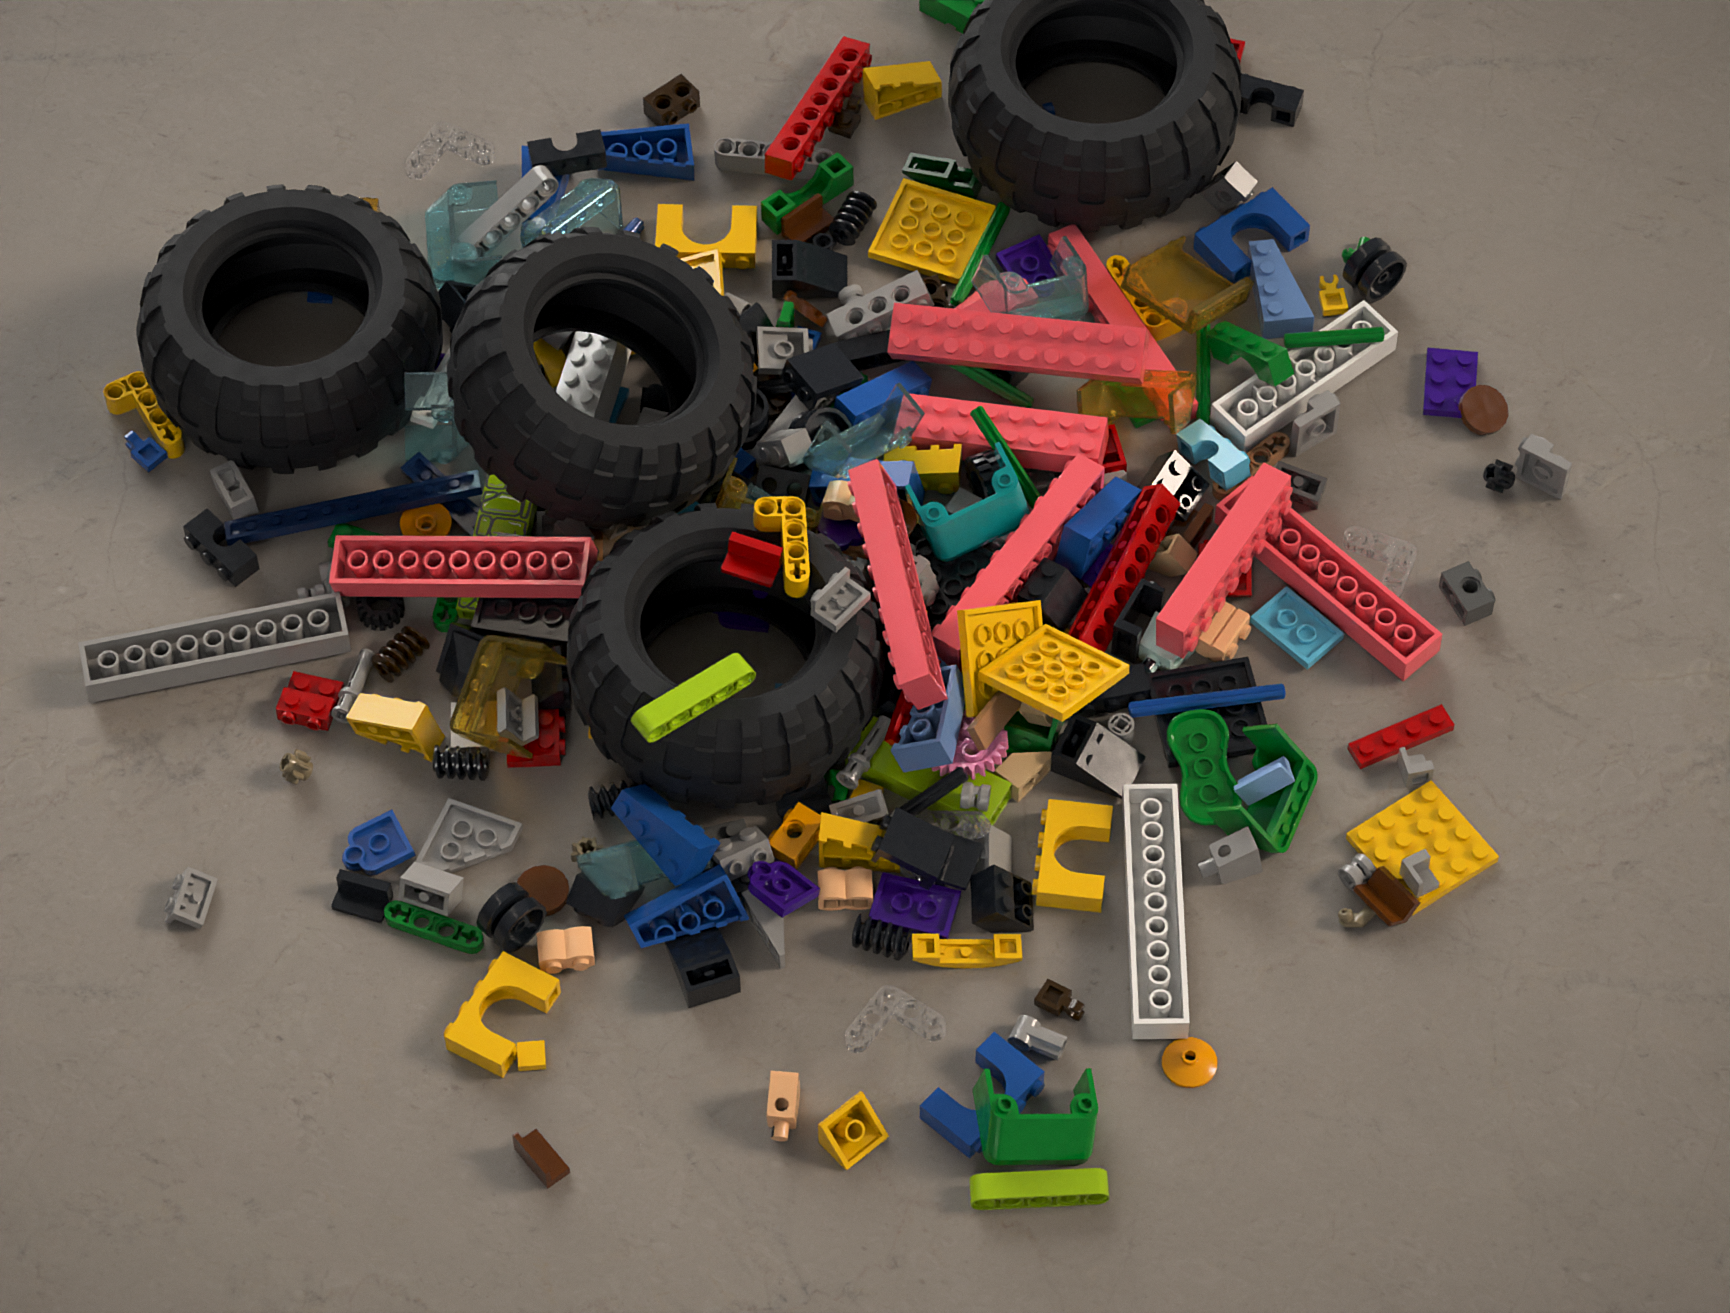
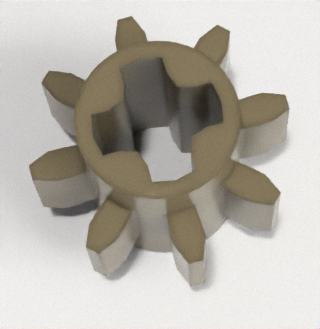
(296, 766)
(584, 846)

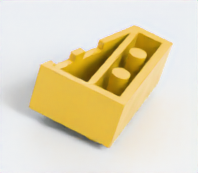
(899, 87)
(936, 467)
(396, 721)
(848, 843)

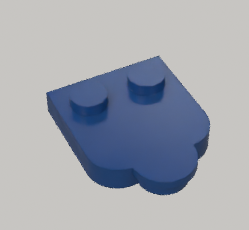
(377, 845)

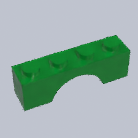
(830, 180)
(1266, 358)

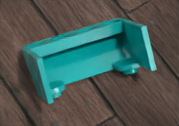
(978, 523)

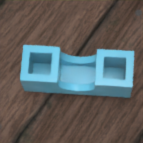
(1226, 463)

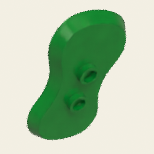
(1200, 746)

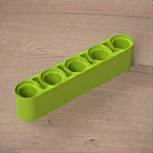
(693, 697)
(1039, 1189)

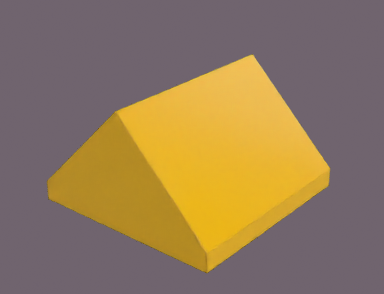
(851, 1131)

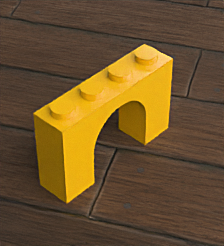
(737, 248)
(1064, 823)
(505, 979)

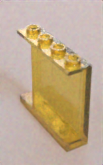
(1183, 287)

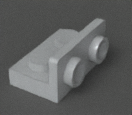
(190, 898)

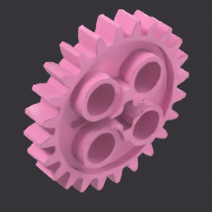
(970, 758)

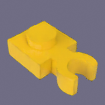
(1332, 298)

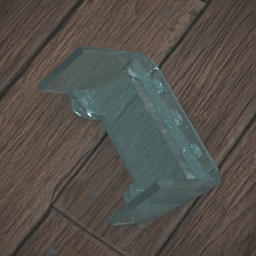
(576, 208)
(457, 260)
(1053, 298)
(430, 392)
(866, 441)
(621, 868)

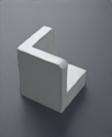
(1414, 768)
(1417, 874)

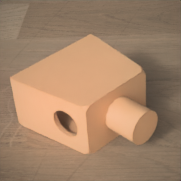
(783, 1103)

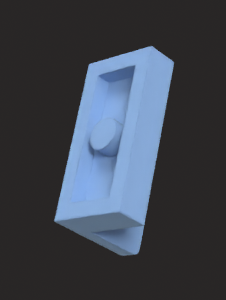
(1264, 781)

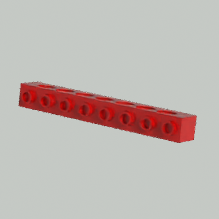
(817, 108)
(1125, 566)

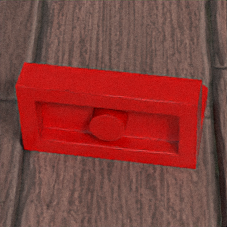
(752, 559)

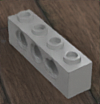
(867, 307)

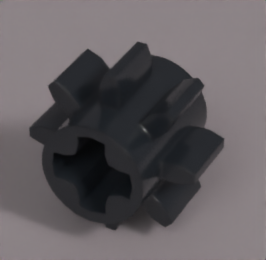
(1499, 476)

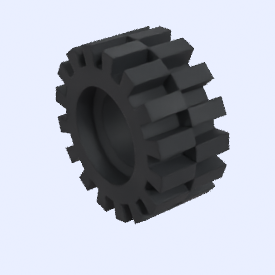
(383, 617)

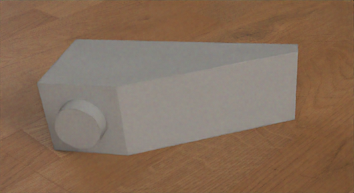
(768, 925)

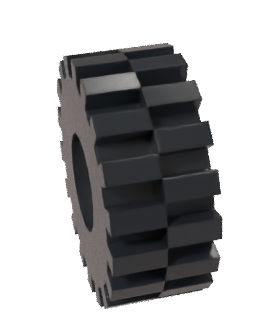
(980, 471)

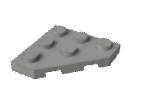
(467, 837)

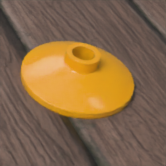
(431, 516)
(1189, 1072)

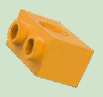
(796, 850)

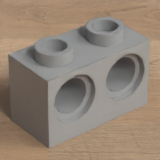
(234, 490)

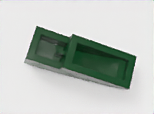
(942, 174)

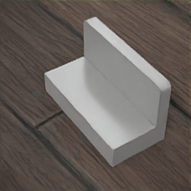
(996, 850)

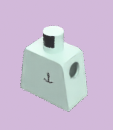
(1155, 656)

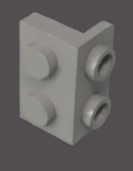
(926, 579)
(838, 600)
(517, 717)
(742, 850)

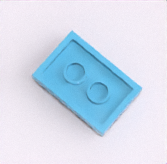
(1296, 627)

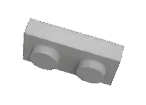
(862, 807)

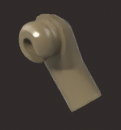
(1355, 920)

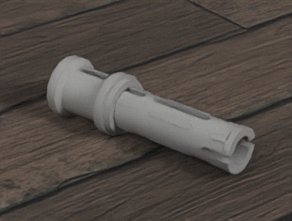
(356, 681)
(860, 761)

